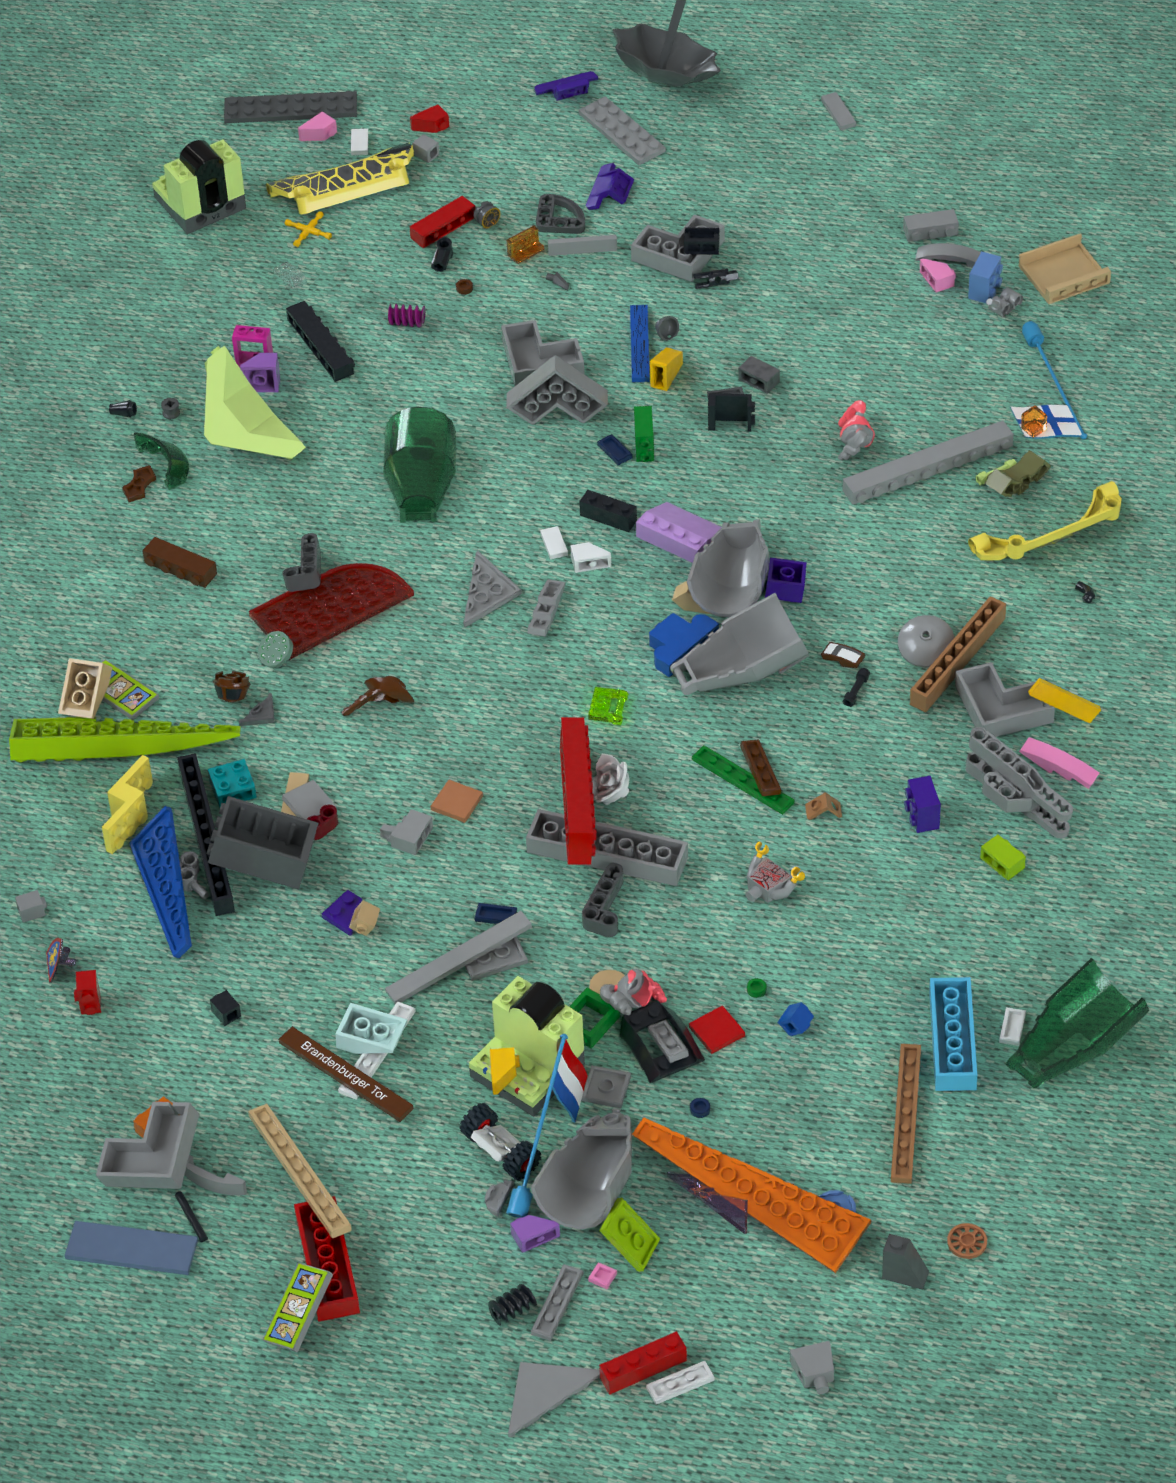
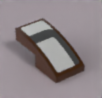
(846, 655)

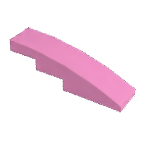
(1056, 760)

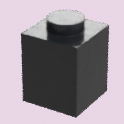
(225, 1007)

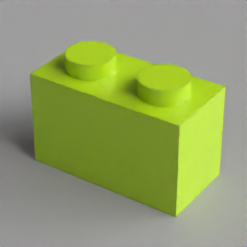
(1003, 857)

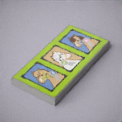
(127, 693)
(297, 1307)

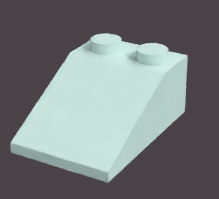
(368, 1031)

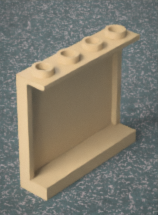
(1063, 269)

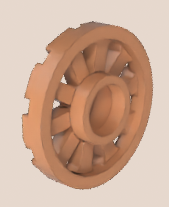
(967, 1241)

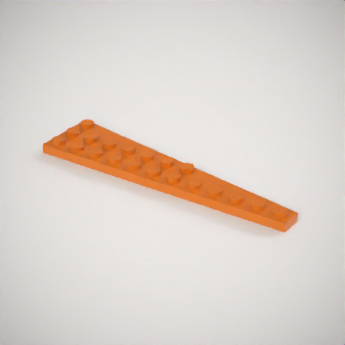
(796, 1215)

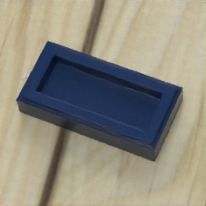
(615, 449)
(493, 913)

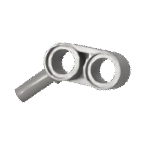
(1005, 303)
(189, 870)

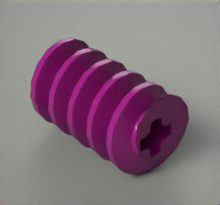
(406, 316)

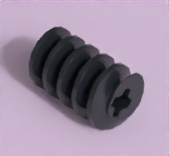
(511, 1302)

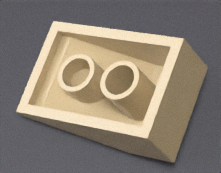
(84, 688)

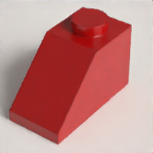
(430, 120)

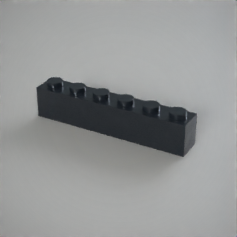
(320, 341)

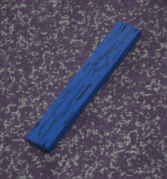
(639, 343)

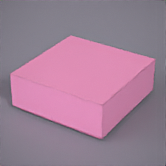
(602, 1275)

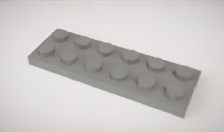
(622, 130)

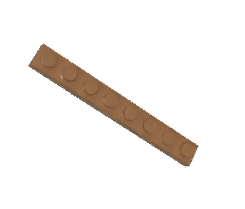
(906, 1114)

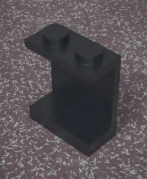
(730, 408)

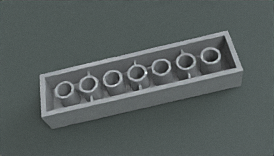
(638, 852)

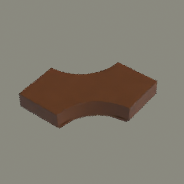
(136, 488)

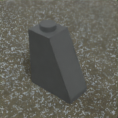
(903, 1263)

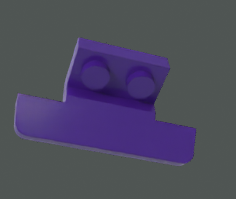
(567, 86)
(612, 183)

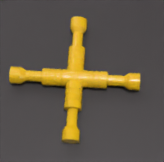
(306, 229)

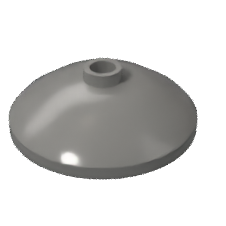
(922, 650)

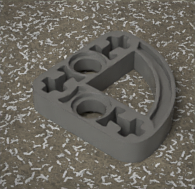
(552, 222)

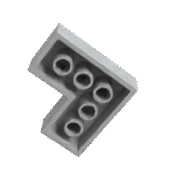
(666, 250)
(556, 386)

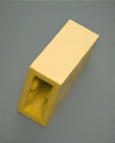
(665, 368)

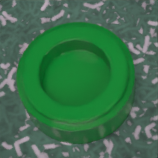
(756, 988)

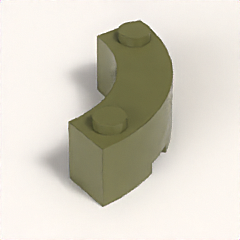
(1017, 477)

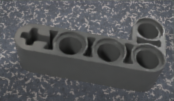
(309, 572)
(596, 912)

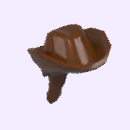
(381, 688)

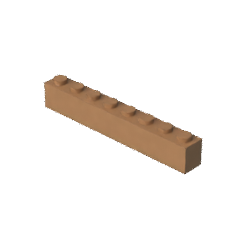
(957, 654)

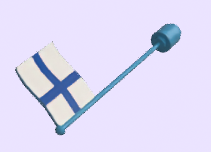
(1060, 418)

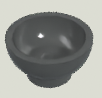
(667, 326)

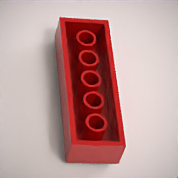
(330, 1255)

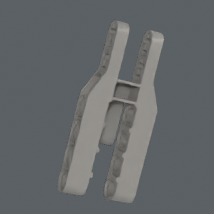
(1015, 783)

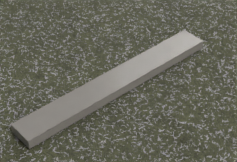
(458, 957)

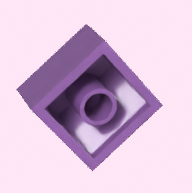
(263, 372)

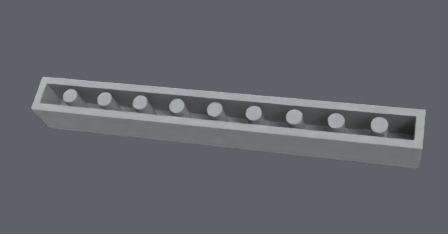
(927, 462)

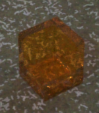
(1034, 421)

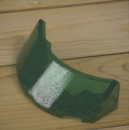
(177, 460)

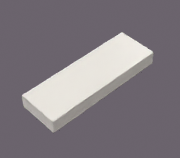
(680, 1382)

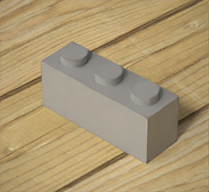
(930, 225)

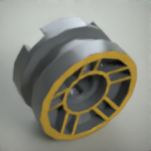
(487, 214)

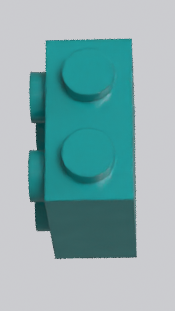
(233, 781)

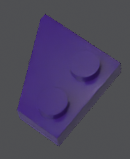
(342, 910)

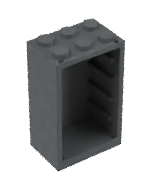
(262, 842)

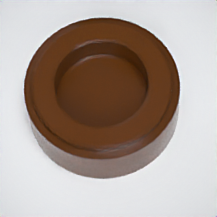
(464, 286)

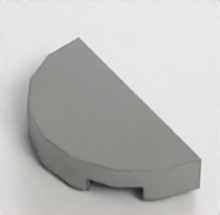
(497, 1196)

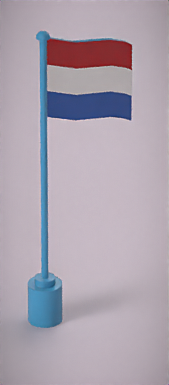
(568, 1085)

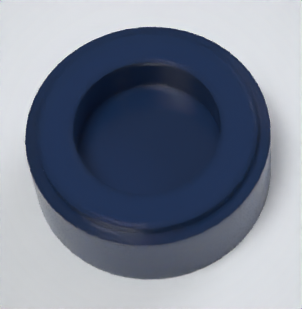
(700, 1107)

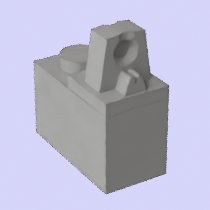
(409, 833)

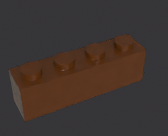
(179, 562)

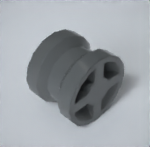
(170, 408)

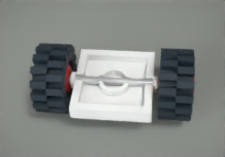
(497, 1141)

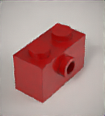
(88, 992)

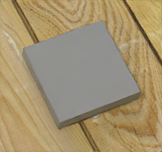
(306, 800)
(606, 1086)

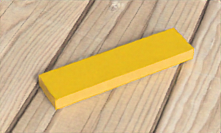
(1064, 700)

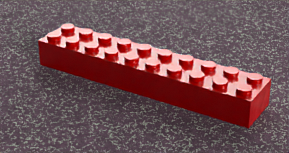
(577, 791)

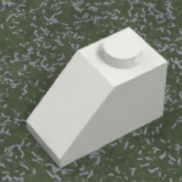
(589, 557)

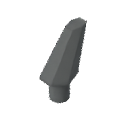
(557, 280)

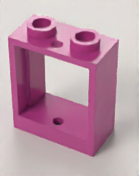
(244, 333)

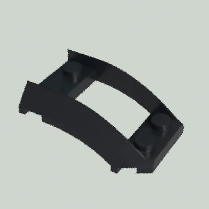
(660, 1066)

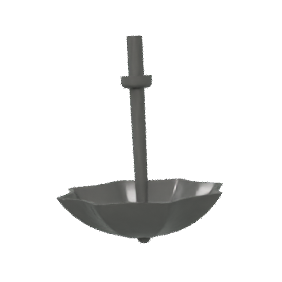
(665, 55)

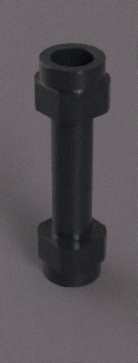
(850, 697)

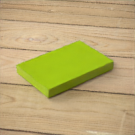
(629, 1234)

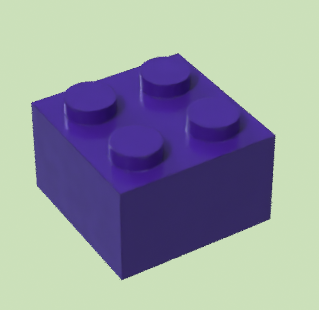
(786, 579)
(922, 804)

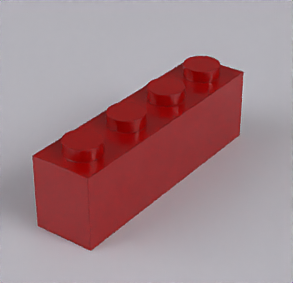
(442, 221)
(643, 1362)

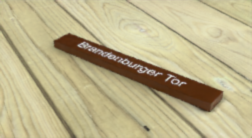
(346, 1074)

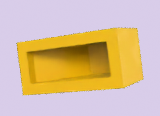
(503, 1067)

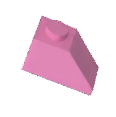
(318, 128)
(937, 274)

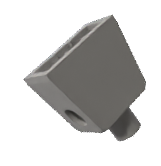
(814, 1365)

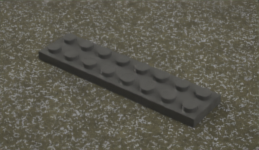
(289, 107)

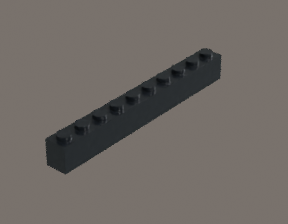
(203, 828)

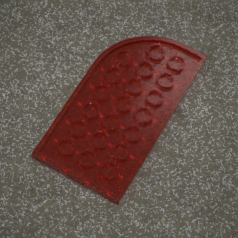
(340, 602)

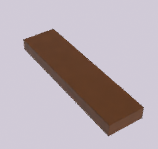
(760, 767)

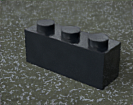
(608, 510)

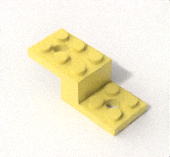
(127, 804)

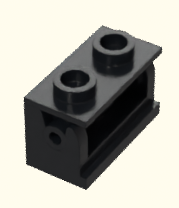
(701, 241)

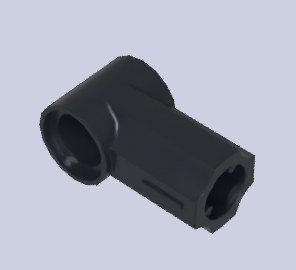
(442, 255)

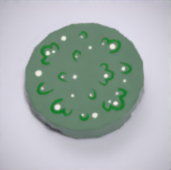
(275, 649)

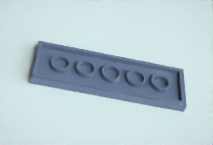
(131, 1247)

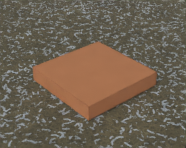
(456, 801)

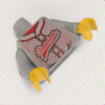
(768, 879)

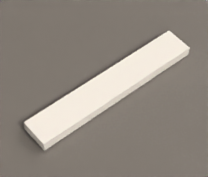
(370, 1062)

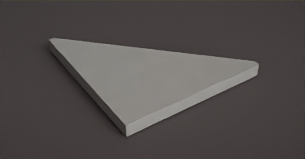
(487, 590)
(543, 1389)

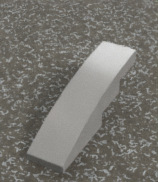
(546, 607)

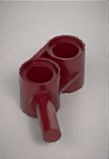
(326, 820)

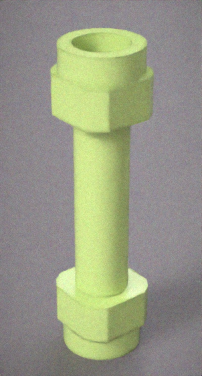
(981, 478)

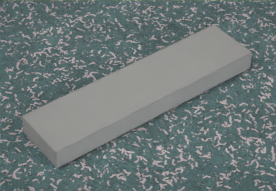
(582, 245)
(557, 1302)

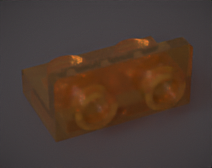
(524, 245)

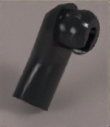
(1087, 590)

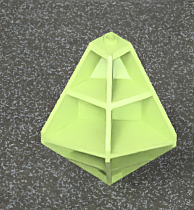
(238, 415)

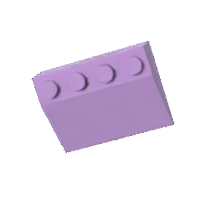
(675, 530)

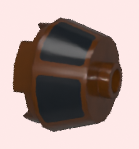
(231, 686)

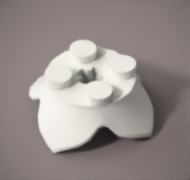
(611, 780)

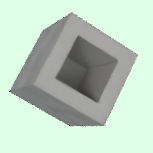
(426, 148)
(30, 906)

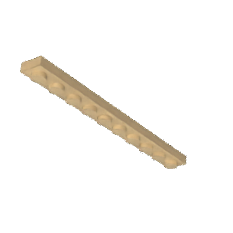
(300, 1171)

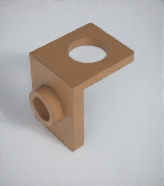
(821, 804)

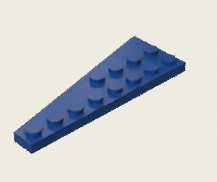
(160, 868)

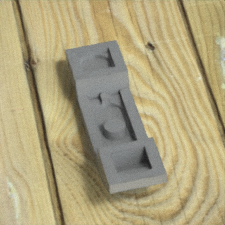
(948, 252)
(228, 1185)

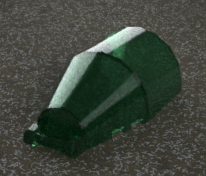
(419, 461)
(1076, 1026)

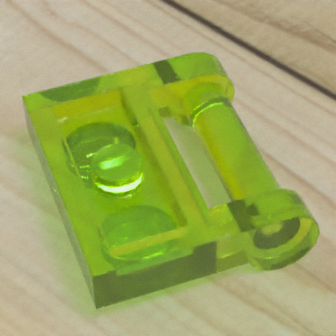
(602, 702)

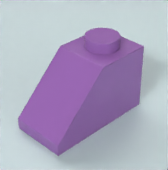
(533, 1231)

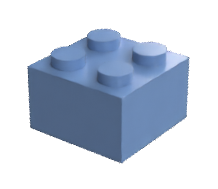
(985, 277)

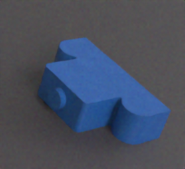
(677, 637)

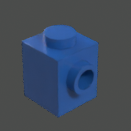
(796, 1019)

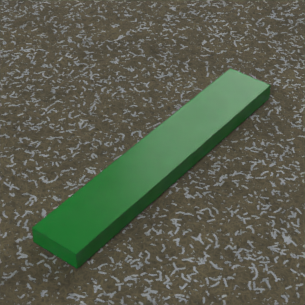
(740, 778)

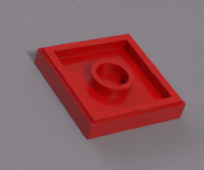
(716, 1029)

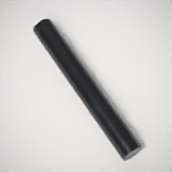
(191, 1216)

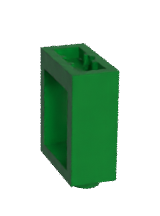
(644, 433)
(610, 1015)

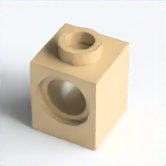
(364, 918)

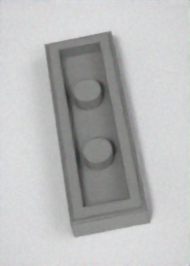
(838, 111)
(668, 1041)

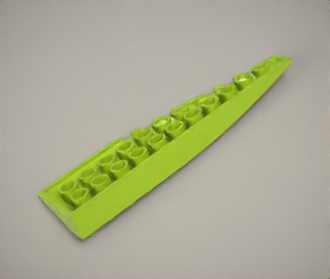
(88, 738)

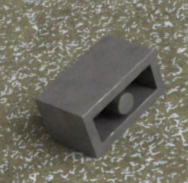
(759, 374)

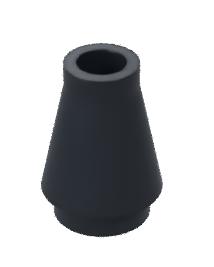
(124, 408)

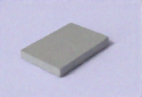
(498, 960)

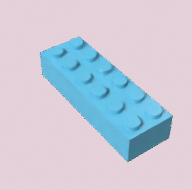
(953, 1034)

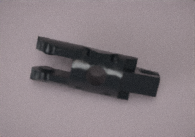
(724, 277)

